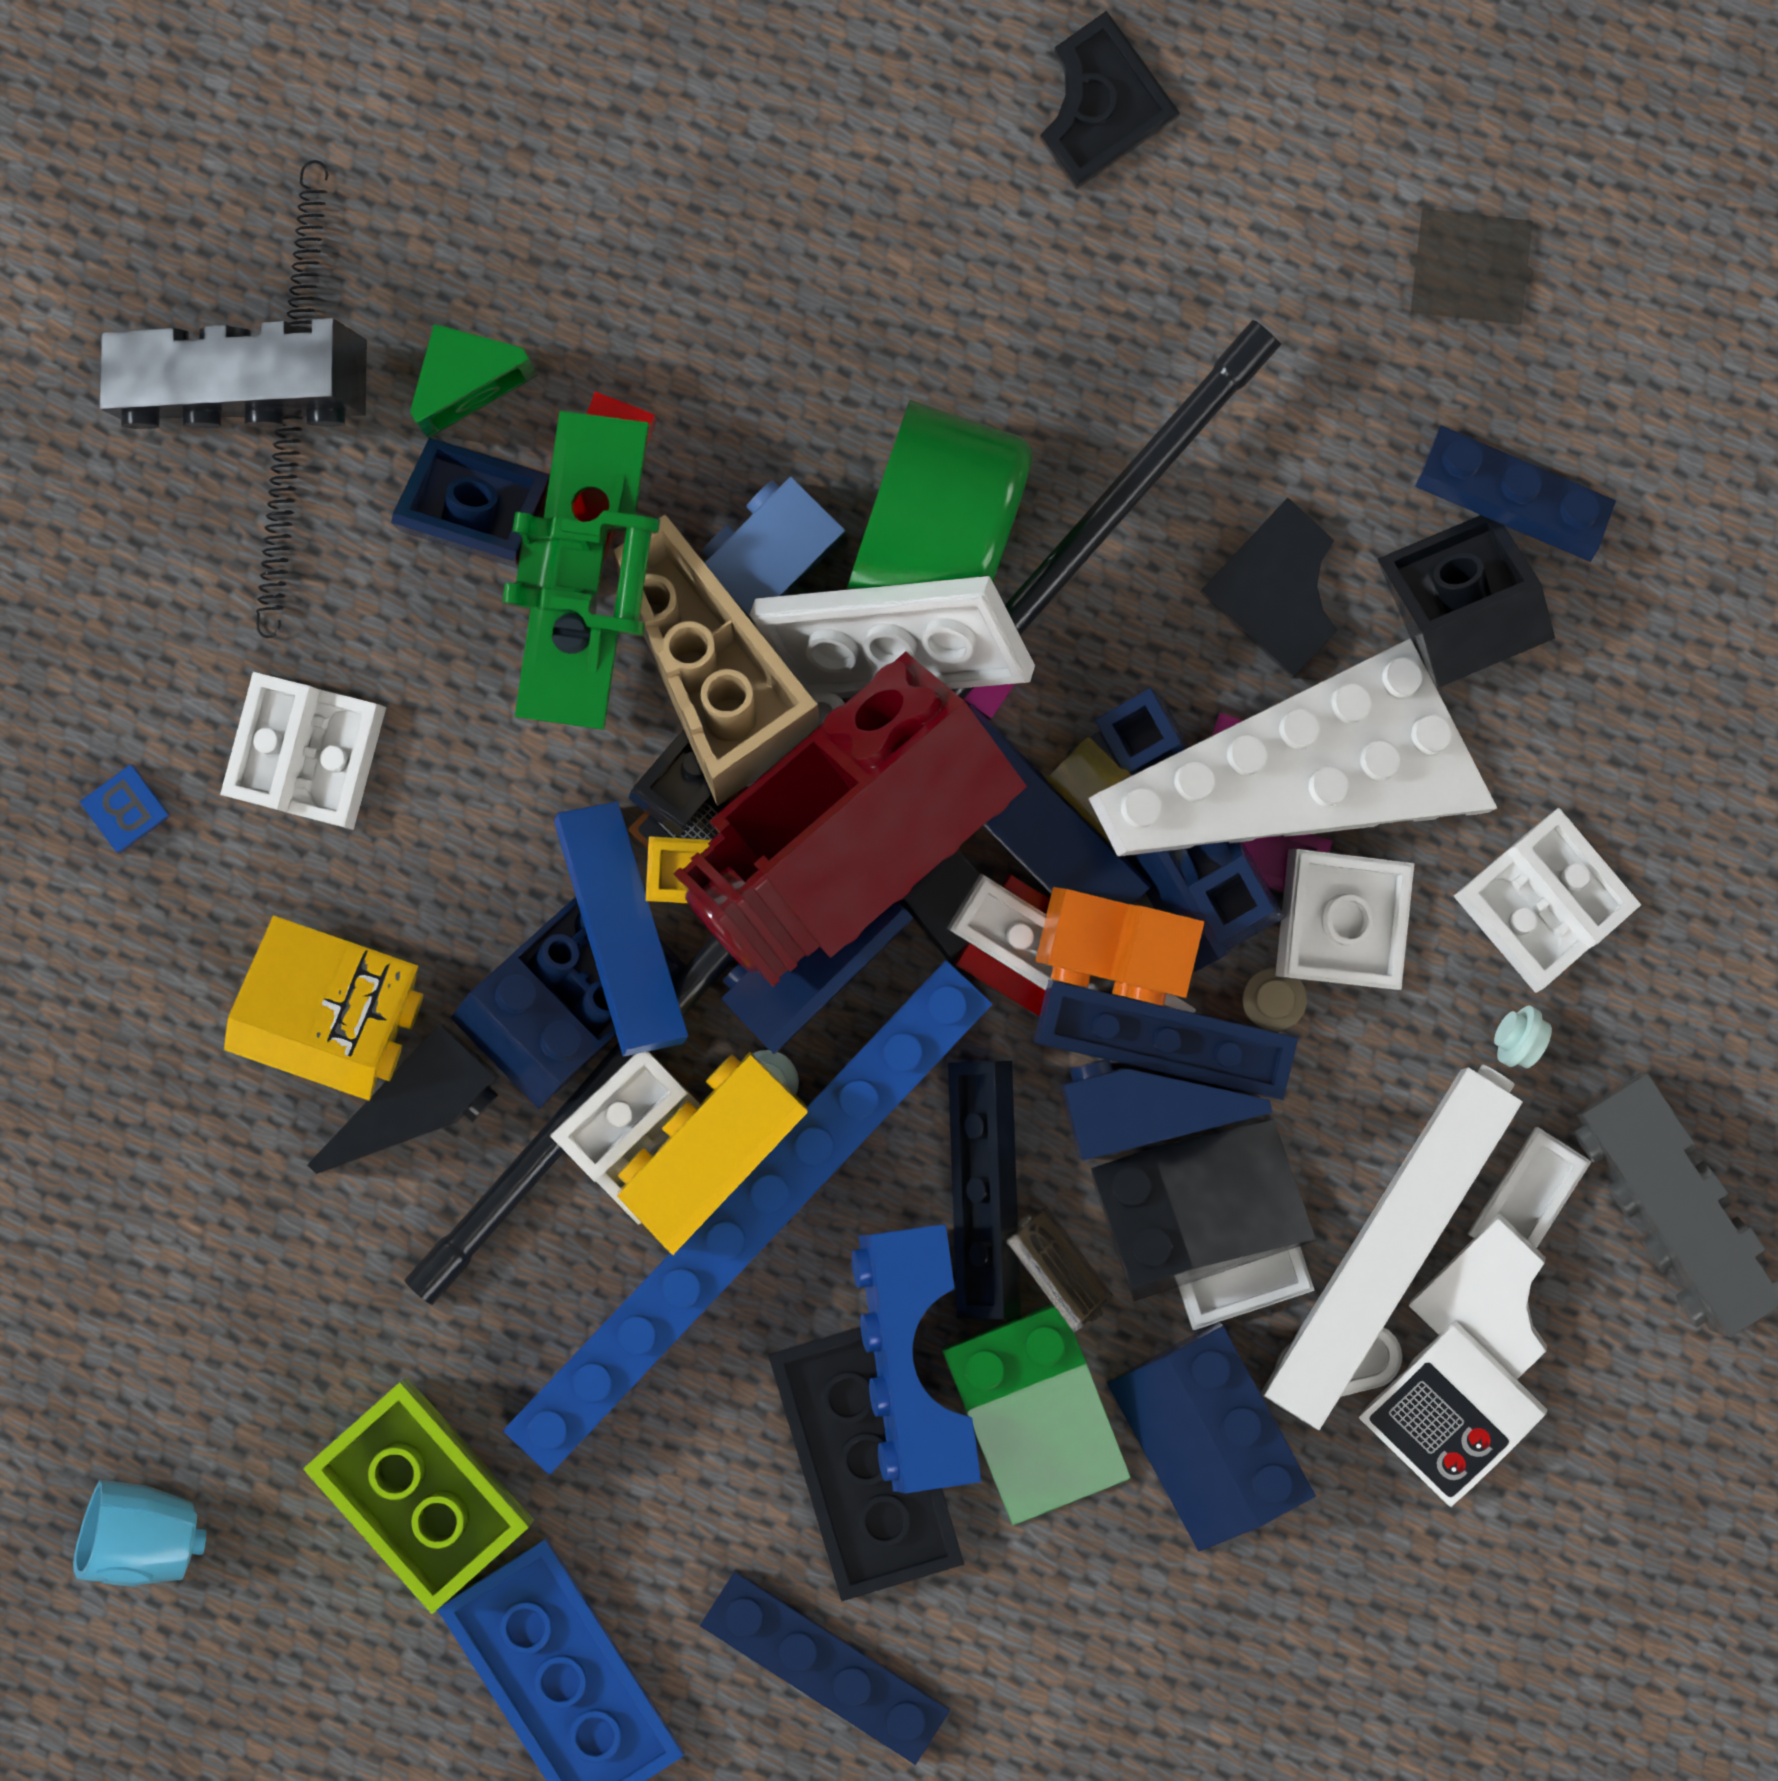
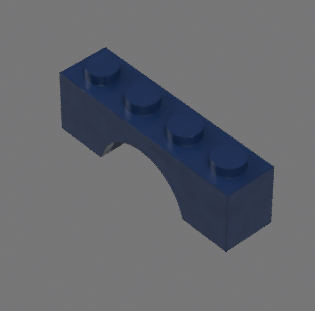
(1217, 874)

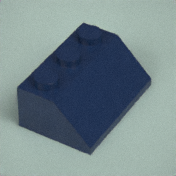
(783, 1010)
(1211, 1438)

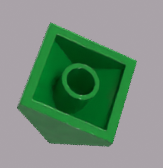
(463, 376)

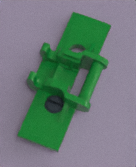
(561, 565)

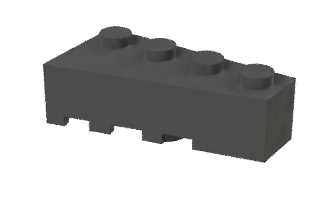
(1679, 1206)

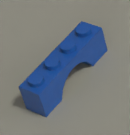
(902, 1279)

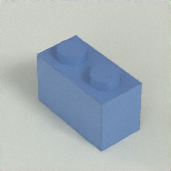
(774, 546)

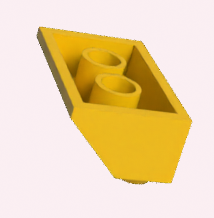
(709, 1150)

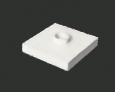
(1344, 919)

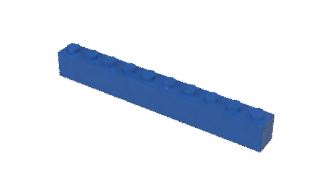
(748, 1218)

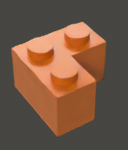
(1130, 944)

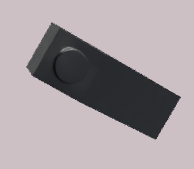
(424, 1095)

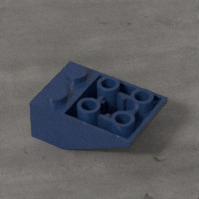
(544, 1008)

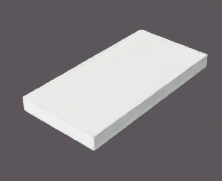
(847, 636)

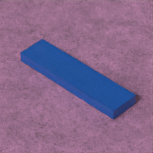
(620, 928)

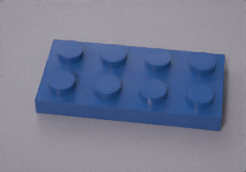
(559, 1673)

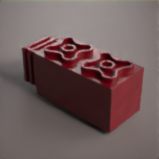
(848, 821)

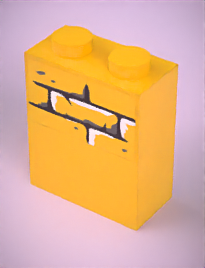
(323, 1008)

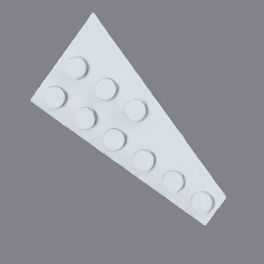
(1325, 760)

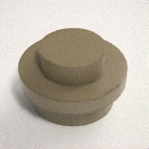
(1274, 1001)

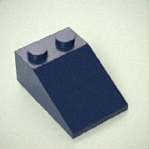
(1135, 1108)

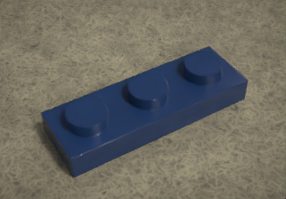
(1515, 493)

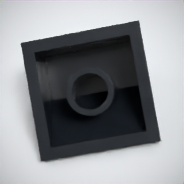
(1467, 598)

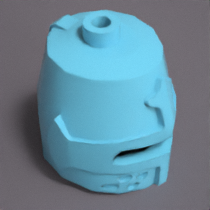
(136, 1536)

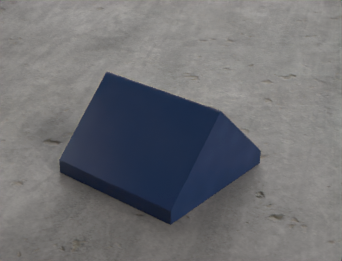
(468, 501)

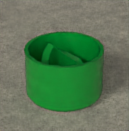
(942, 501)

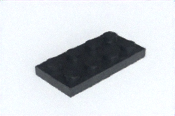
(867, 1528)

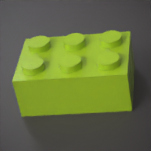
(419, 1495)

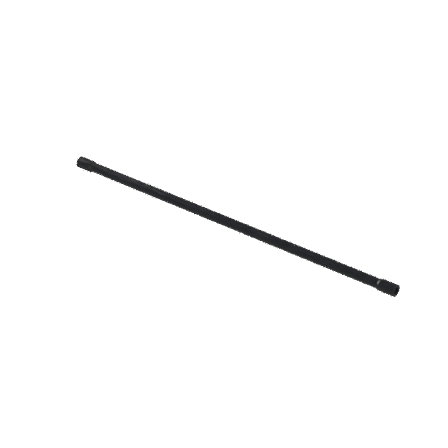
(1230, 373)

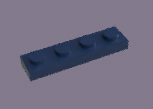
(1165, 1039)
(825, 1667)

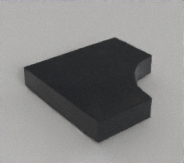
(1107, 104)
(1274, 590)

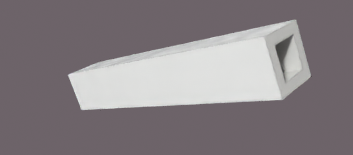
(1392, 1245)

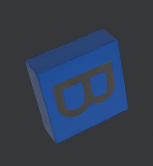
(125, 809)

